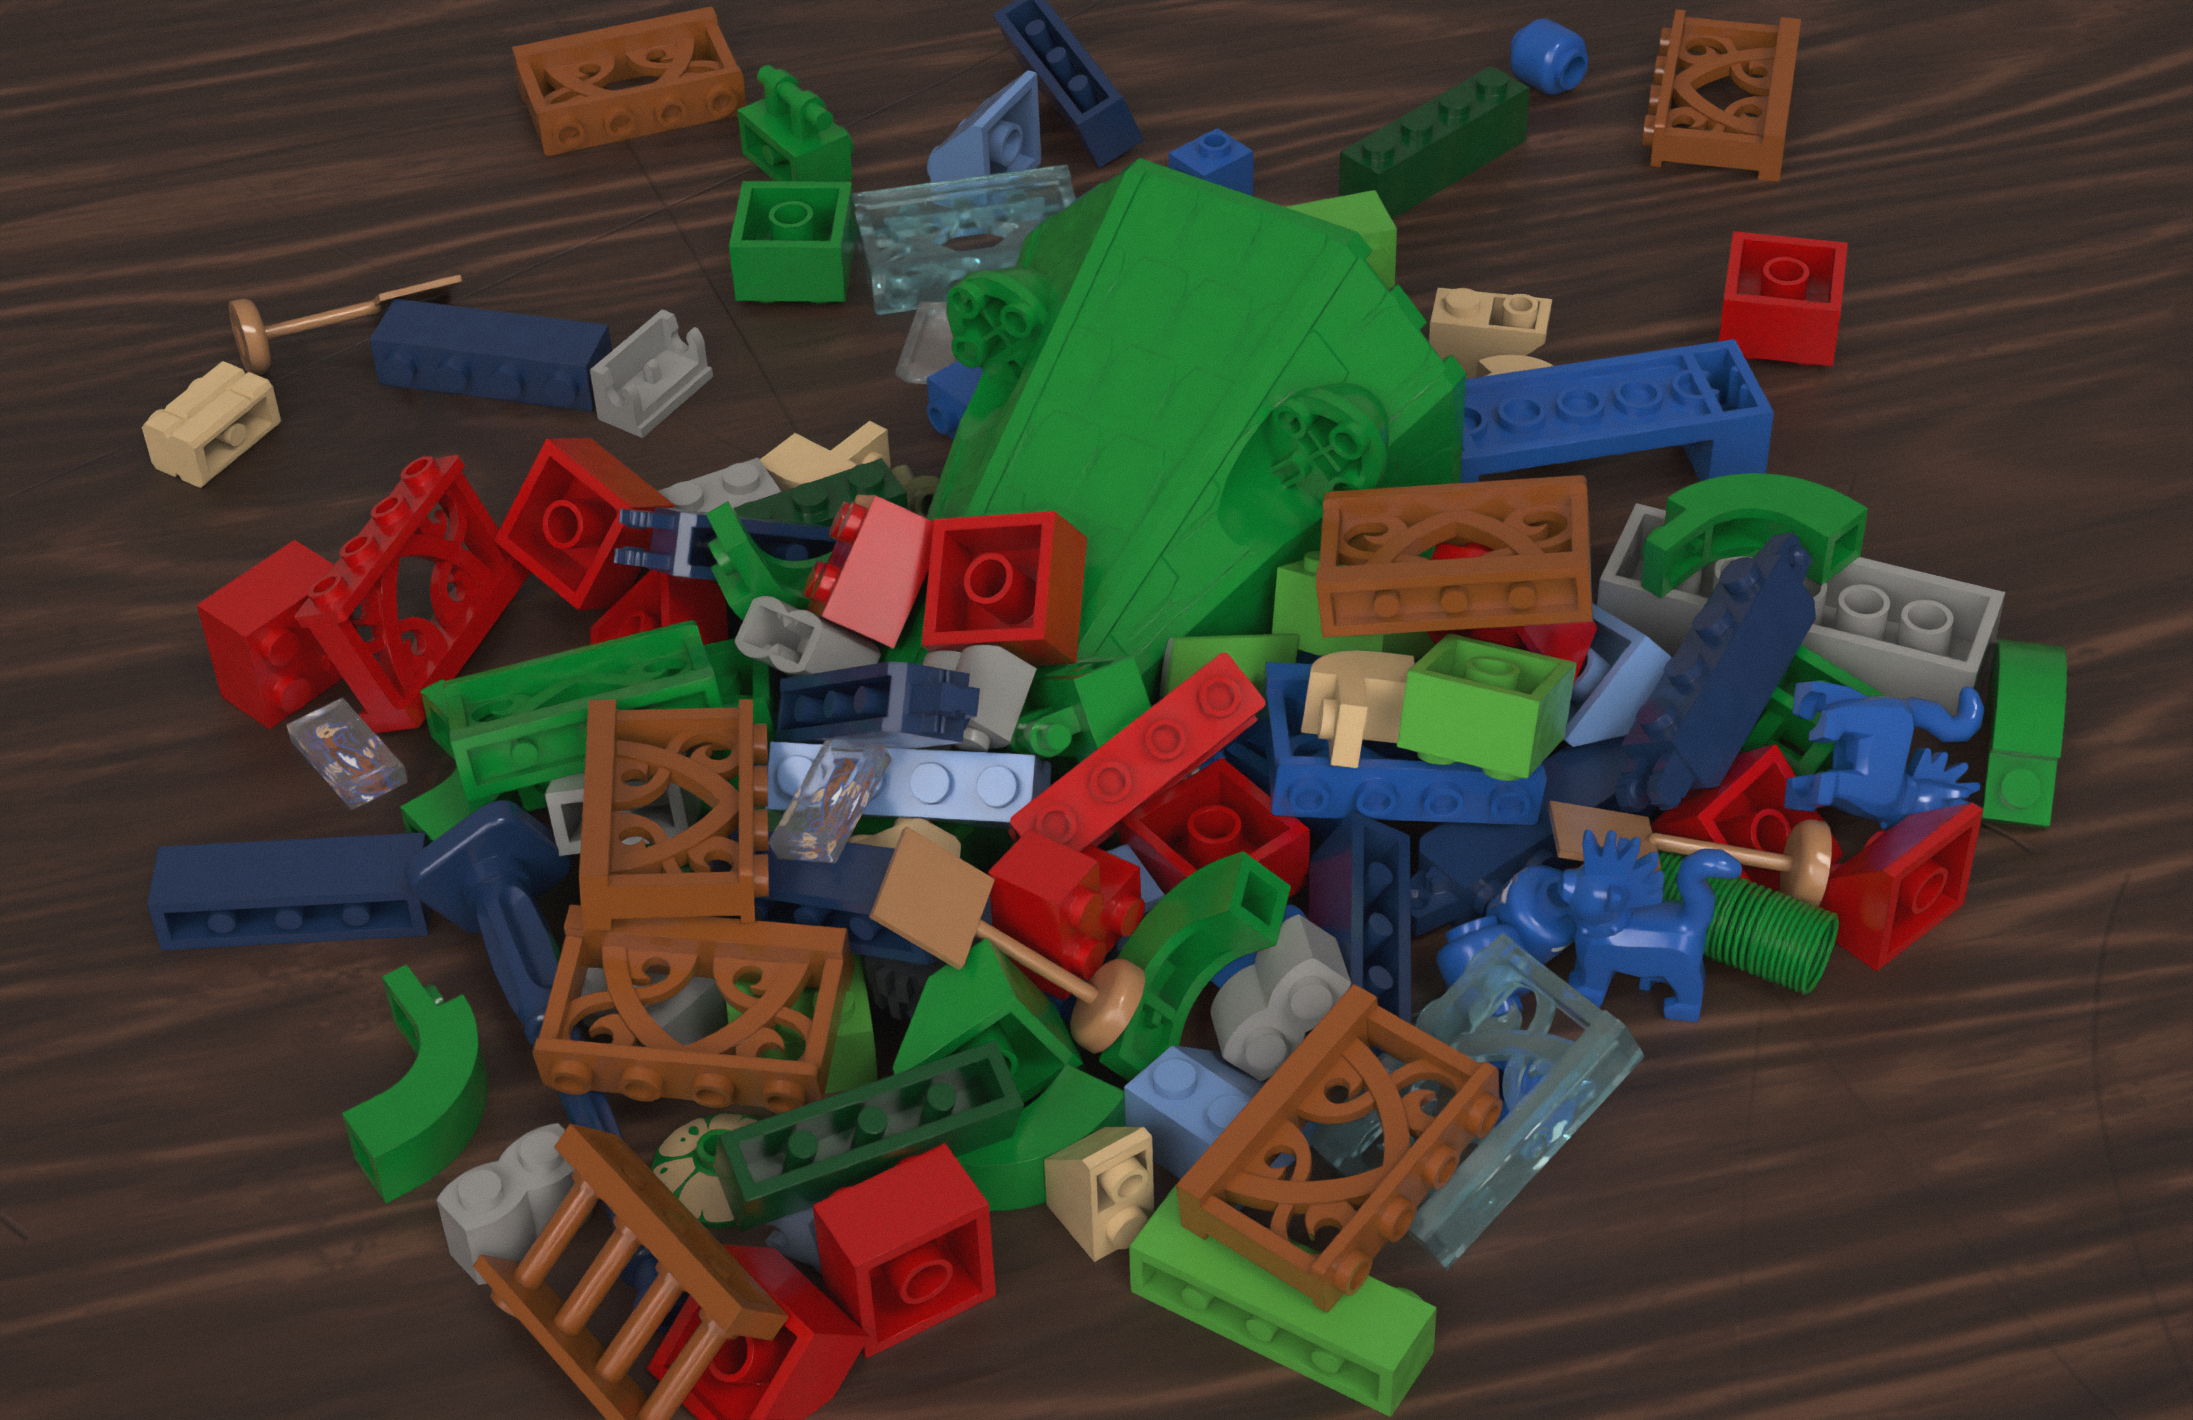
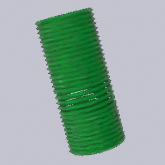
(1783, 935)

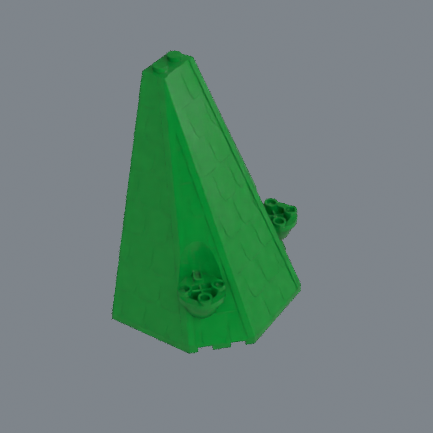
(1184, 397)

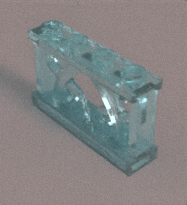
(924, 216)
(1539, 1123)

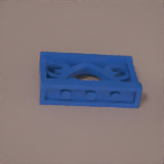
(1379, 785)

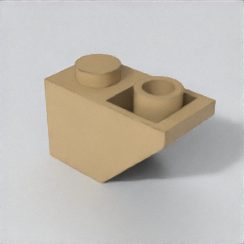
(1486, 325)
(1103, 1188)

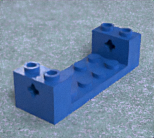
(1621, 405)

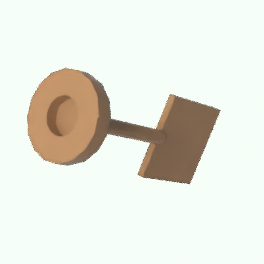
(253, 336)
(1802, 866)
(939, 907)

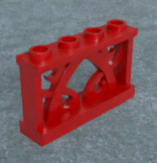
(368, 576)
(1145, 757)

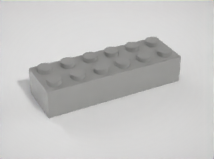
(1872, 619)

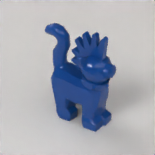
(1873, 750)
(1636, 932)

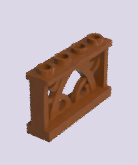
(566, 75)
(1733, 141)
(1517, 584)
(648, 881)
(724, 1064)
(1387, 1197)

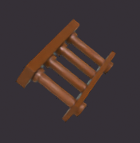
(687, 1261)

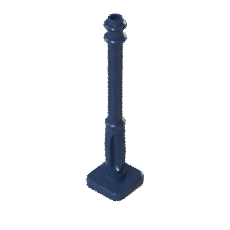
(487, 883)

